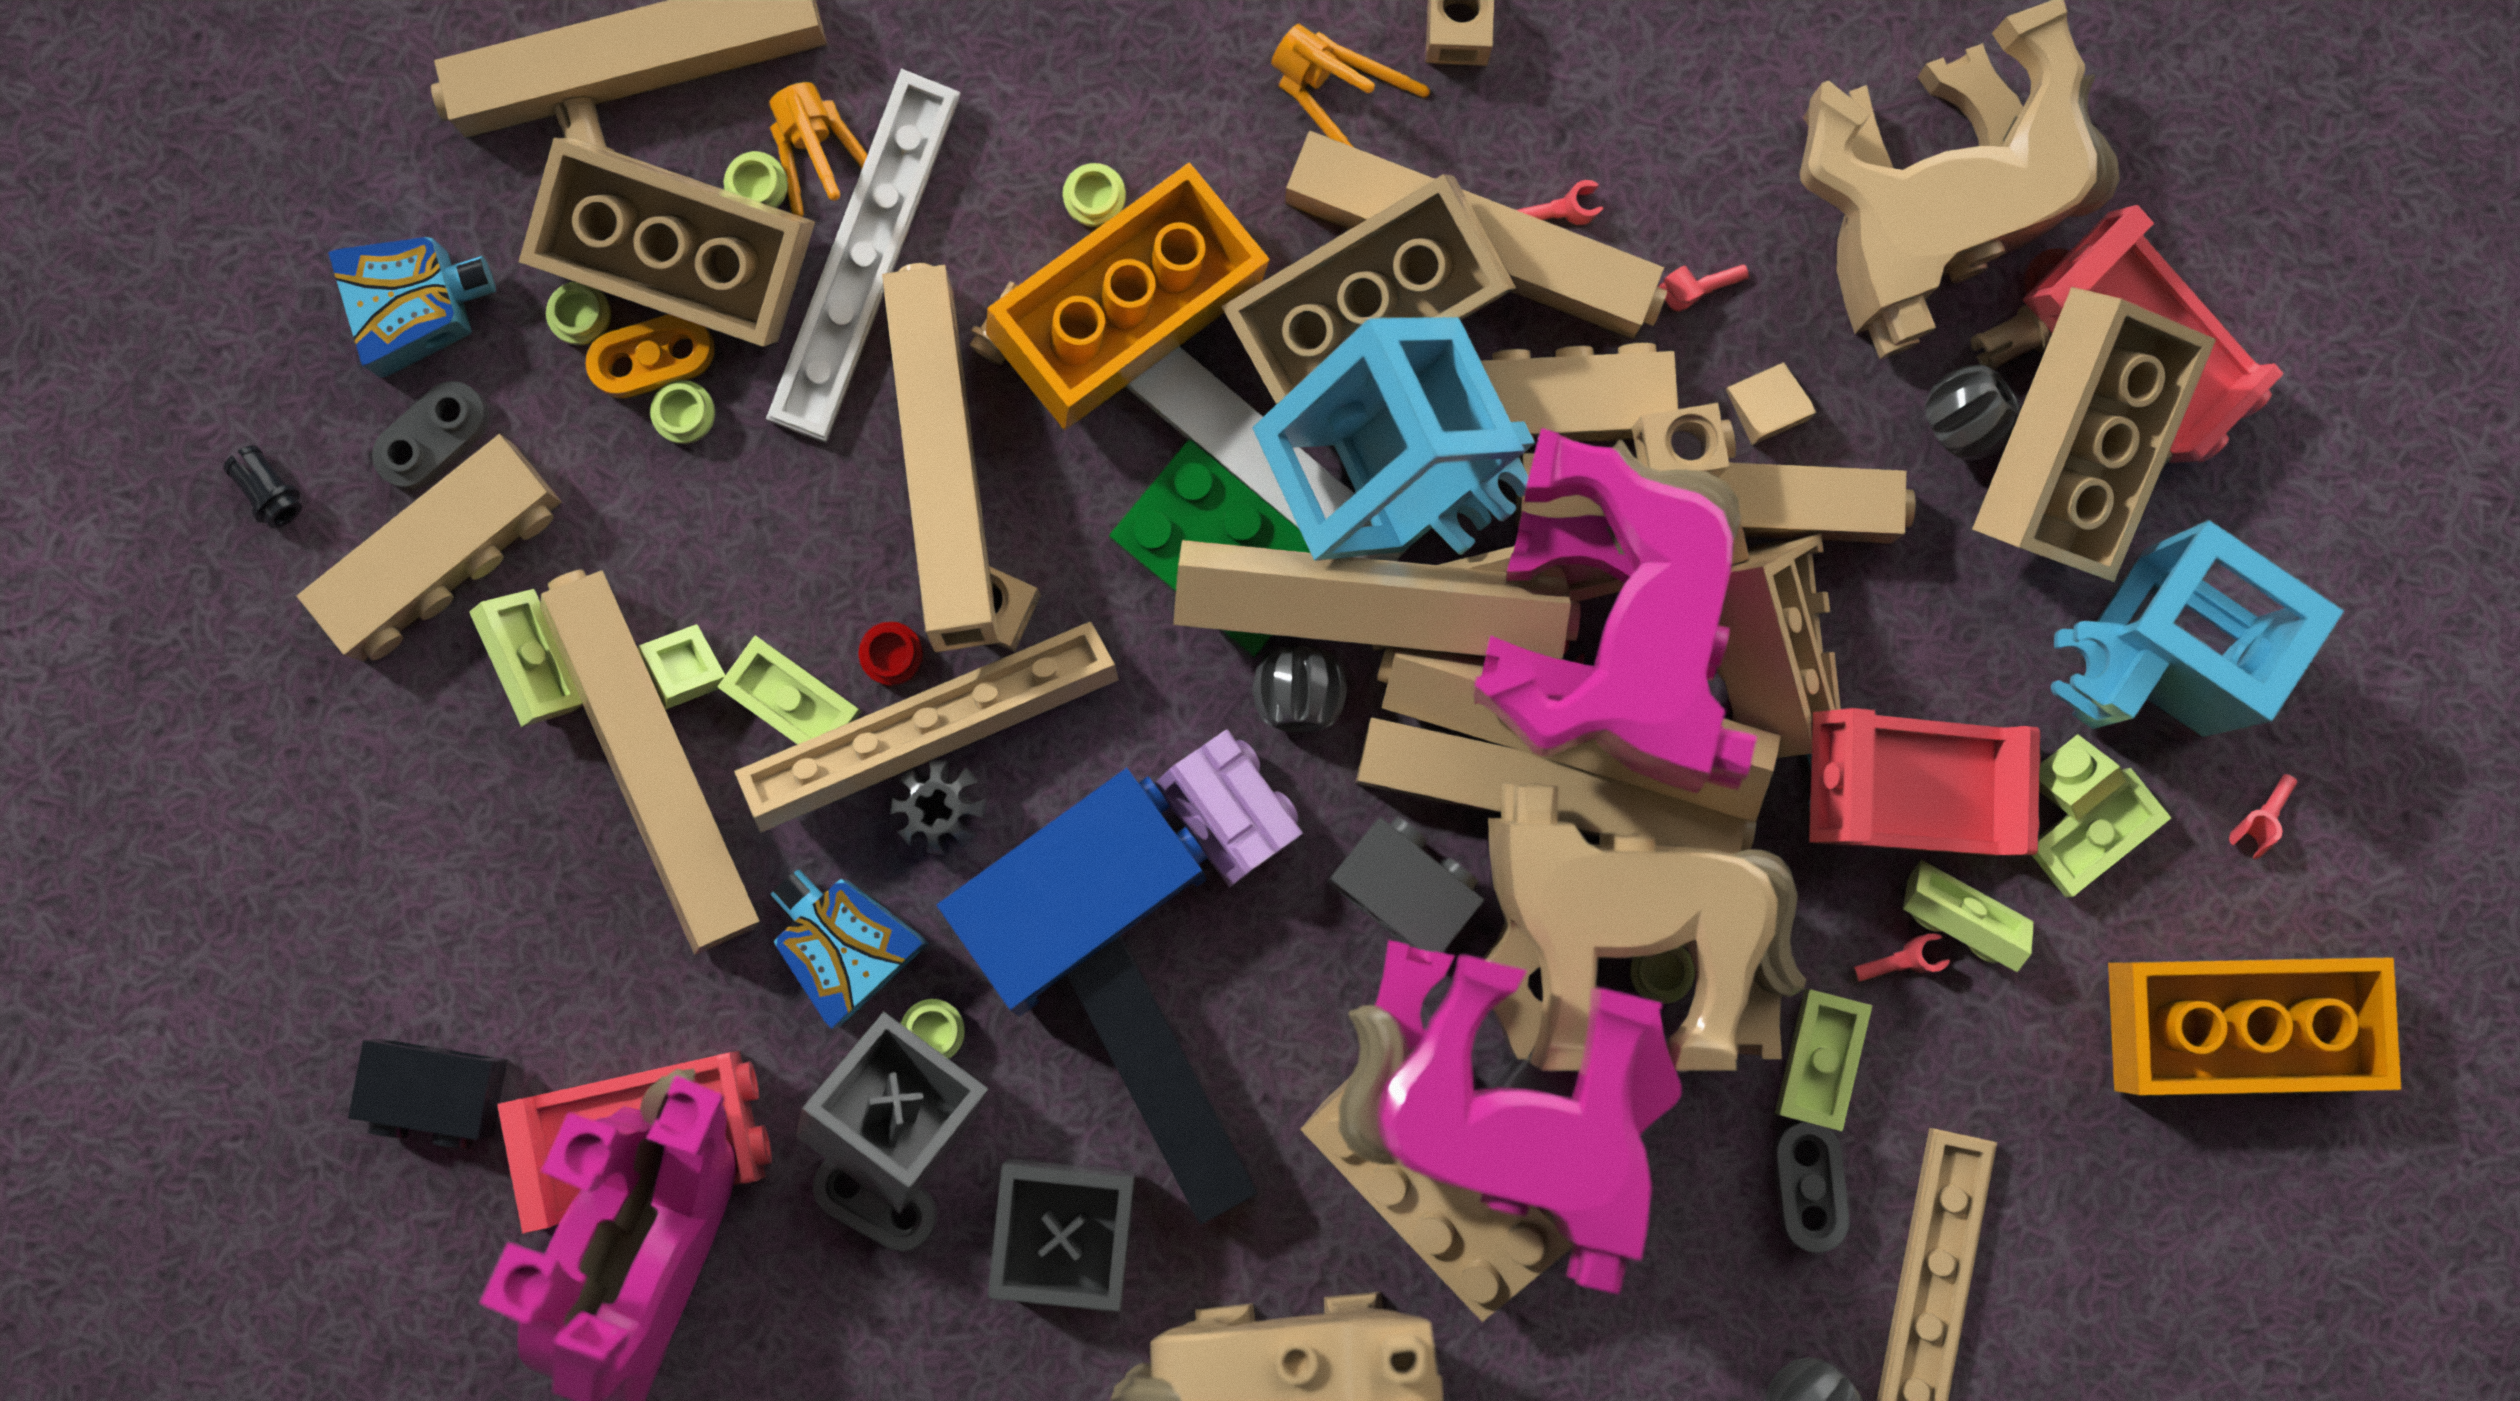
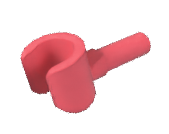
(1568, 206)
(1685, 290)
(2264, 823)
(1908, 958)

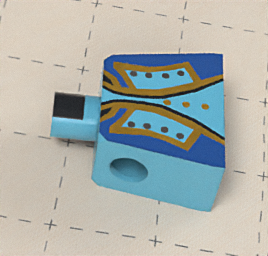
(406, 299)
(841, 944)

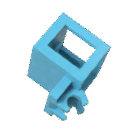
(1413, 433)
(2175, 669)

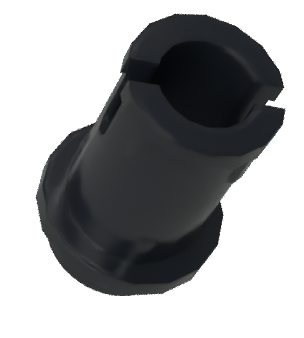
(270, 497)

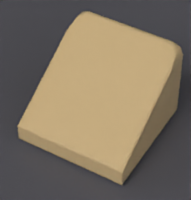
(1770, 403)

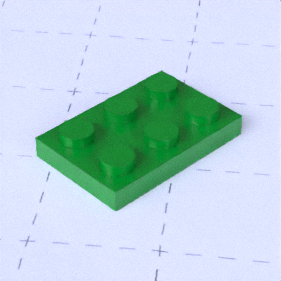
(1201, 504)

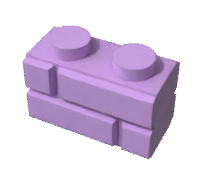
(1229, 806)

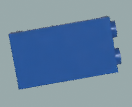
(1073, 888)

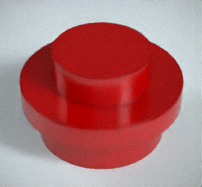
(890, 653)

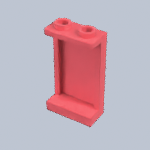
(2124, 265)
(1924, 784)
(535, 1121)

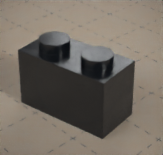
(428, 1091)

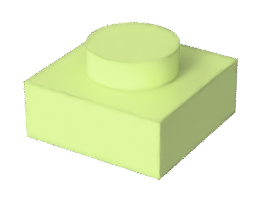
(681, 666)
(2079, 777)

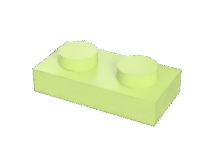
(526, 657)
(785, 694)
(2083, 849)
(1968, 915)
(1823, 1059)

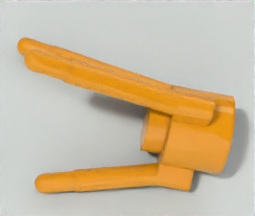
(1312, 58)
(804, 122)

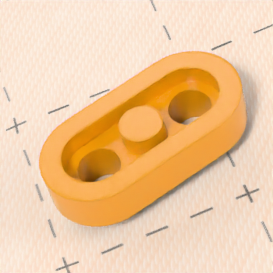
(651, 353)

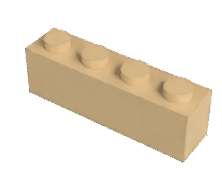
(1583, 392)
(430, 551)

